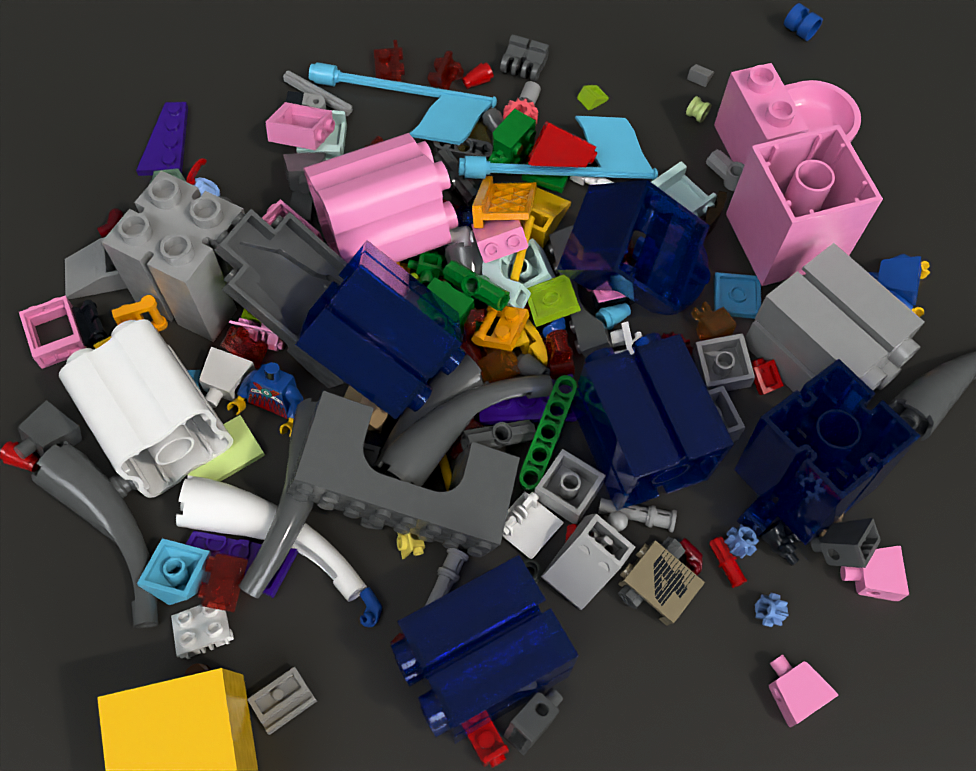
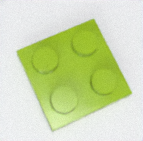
(552, 300)

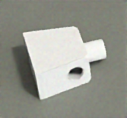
(223, 375)

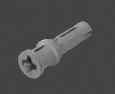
(649, 516)
(448, 574)

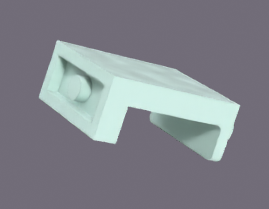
(335, 142)
(684, 191)

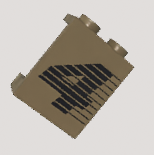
(661, 581)

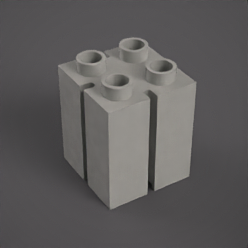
(172, 254)
(831, 317)

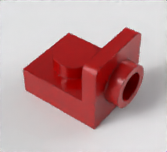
(766, 375)
(488, 745)

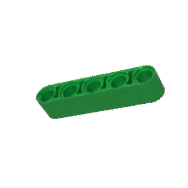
(552, 422)

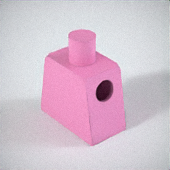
(882, 577)
(799, 690)

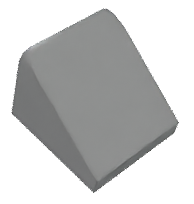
(700, 75)

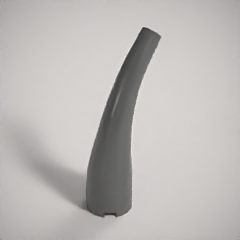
(445, 387)
(934, 393)
(426, 442)
(87, 491)
(288, 517)

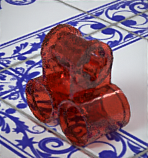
(559, 354)

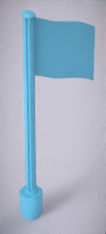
(446, 121)
(616, 156)

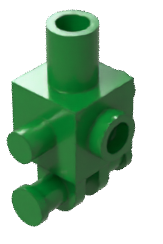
(428, 266)

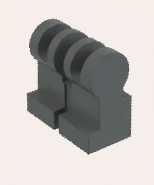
(531, 57)

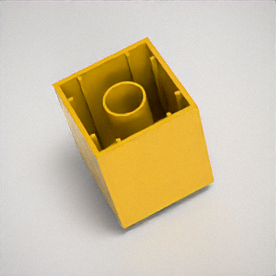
(180, 725)

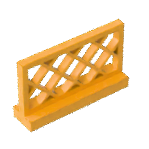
(502, 201)

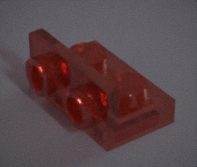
(388, 64)
(223, 581)

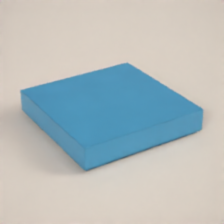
(737, 294)

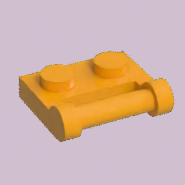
(135, 310)
(506, 331)

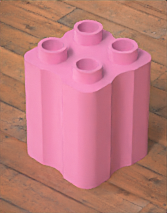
(385, 197)

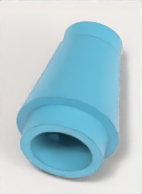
(613, 314)

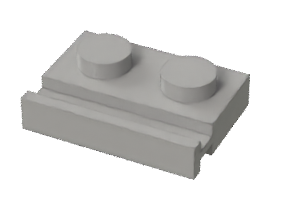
(281, 700)

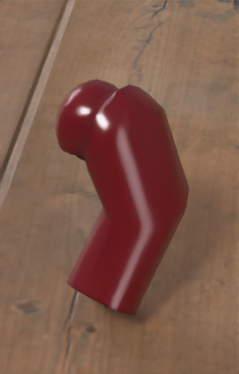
(113, 218)
(694, 557)

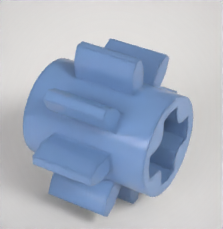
(741, 541)
(771, 609)

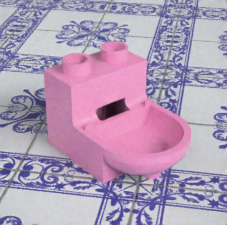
(763, 109)

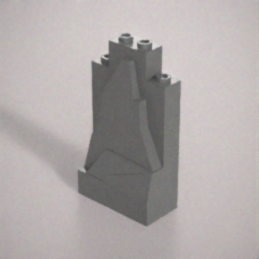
(279, 277)

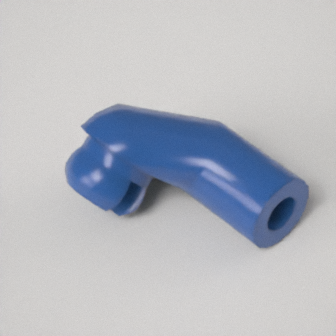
(372, 610)

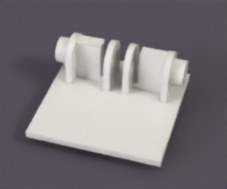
(530, 525)
(200, 628)

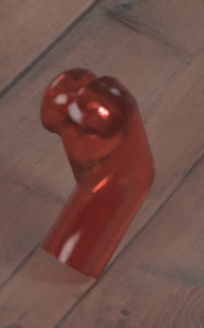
(470, 323)

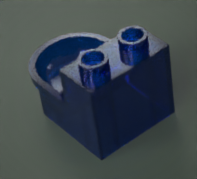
(671, 260)

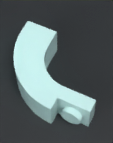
(498, 273)

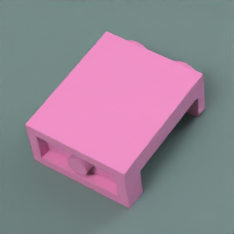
(499, 239)

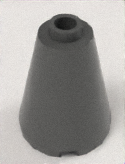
(467, 256)

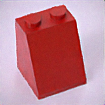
(560, 149)

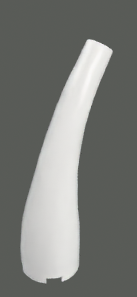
(233, 511)

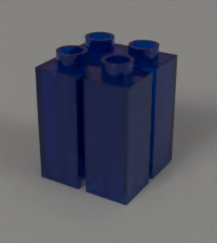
(383, 332)
(649, 419)
(823, 450)
(483, 650)

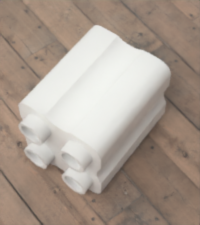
(144, 408)

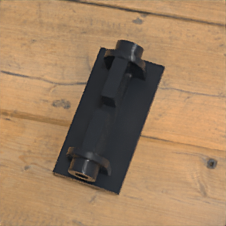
(88, 324)

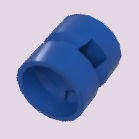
(803, 22)

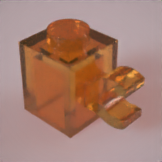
(713, 324)
(498, 365)

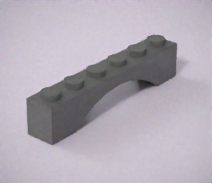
(589, 330)

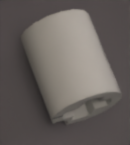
(530, 92)

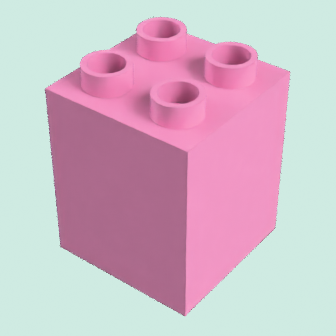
(800, 200)

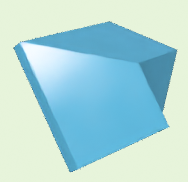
(174, 571)

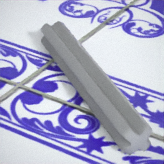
(308, 87)

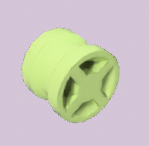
(698, 109)

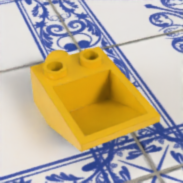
(548, 213)

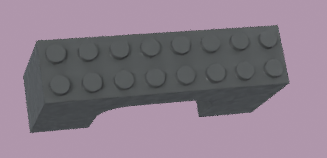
(337, 477)

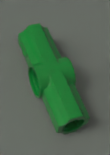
(486, 290)

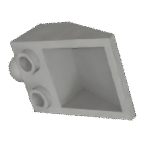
(91, 272)
(584, 563)

